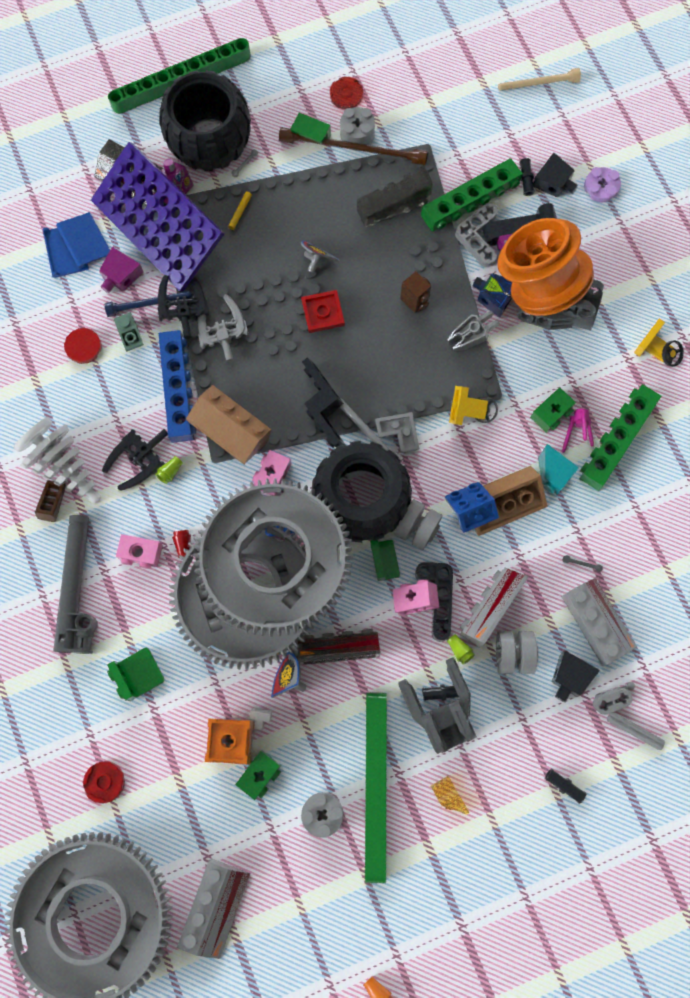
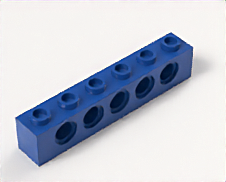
(168, 342)

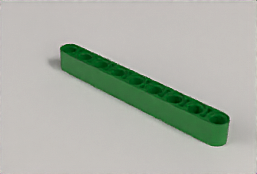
(154, 85)
(375, 787)

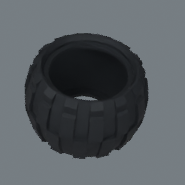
(202, 97)
(384, 515)

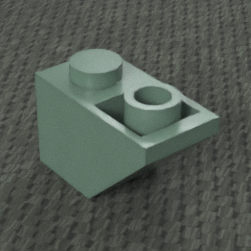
(128, 331)

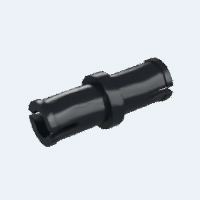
(527, 177)
(439, 693)
(565, 786)

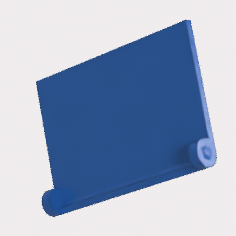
(83, 239)
(59, 255)

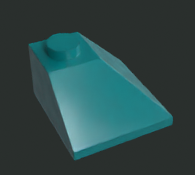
(555, 469)

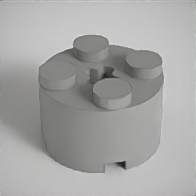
(357, 126)
(322, 827)

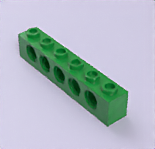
(506, 171)
(647, 400)

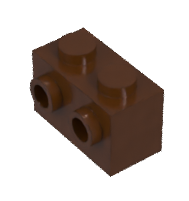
(416, 292)

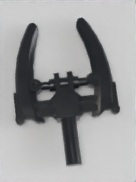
(182, 311)
(143, 451)

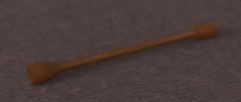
(417, 156)

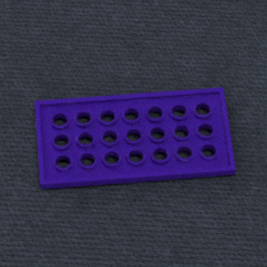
(166, 214)

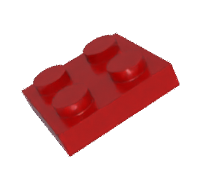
(323, 311)

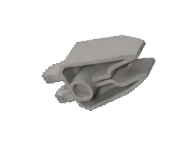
(472, 331)

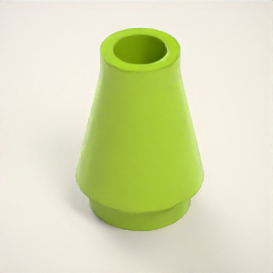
(168, 471)
(460, 649)

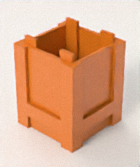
(239, 751)

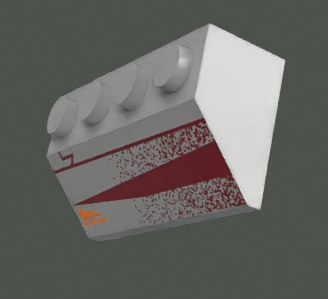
(493, 606)
(599, 622)
(213, 910)

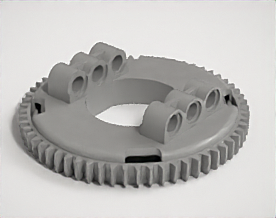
(239, 523)
(208, 629)
(40, 898)

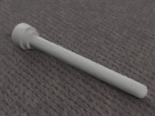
(365, 429)

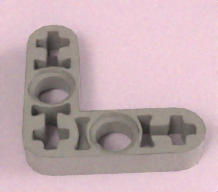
(473, 236)

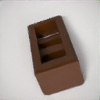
(46, 512)

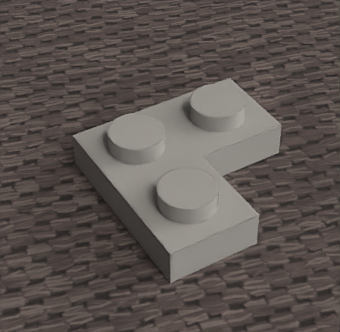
(403, 427)

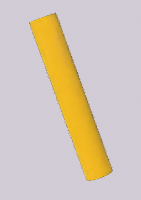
(239, 211)

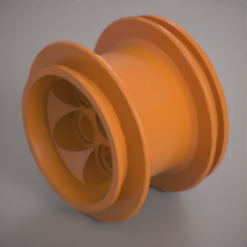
(546, 266)

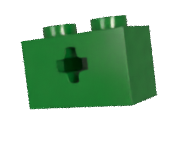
(556, 401)
(248, 781)

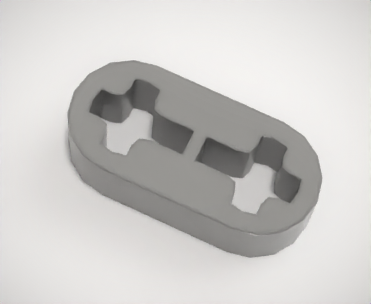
(612, 700)

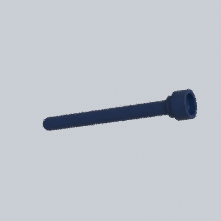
(113, 308)

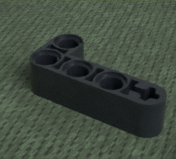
(494, 229)
(446, 602)

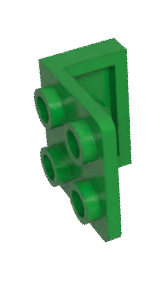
(135, 674)

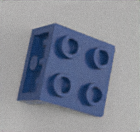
(472, 506)

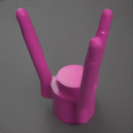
(582, 420)

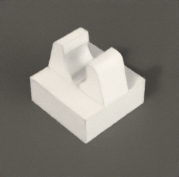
(260, 717)

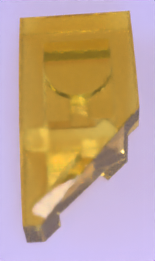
(448, 795)

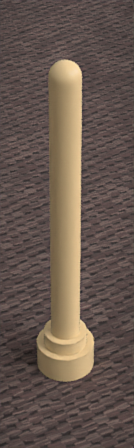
(572, 76)

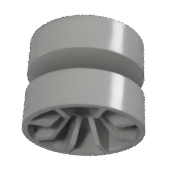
(413, 521)
(522, 651)

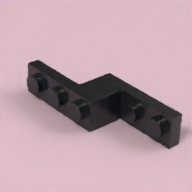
(323, 404)

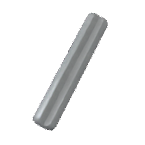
(636, 731)

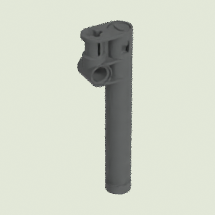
(70, 633)

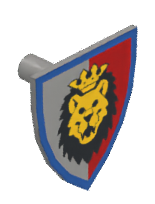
(314, 254)
(288, 676)

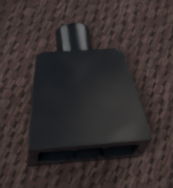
(555, 177)
(572, 676)

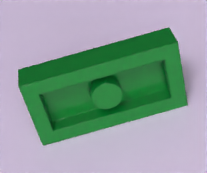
(311, 128)
(385, 560)

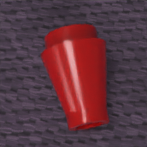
(181, 540)

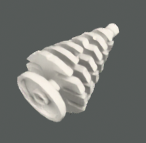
(52, 453)

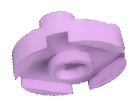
(607, 176)

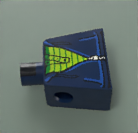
(494, 293)

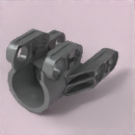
(579, 315)
(447, 724)

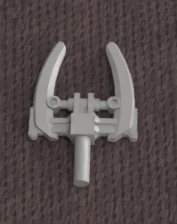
(223, 334)

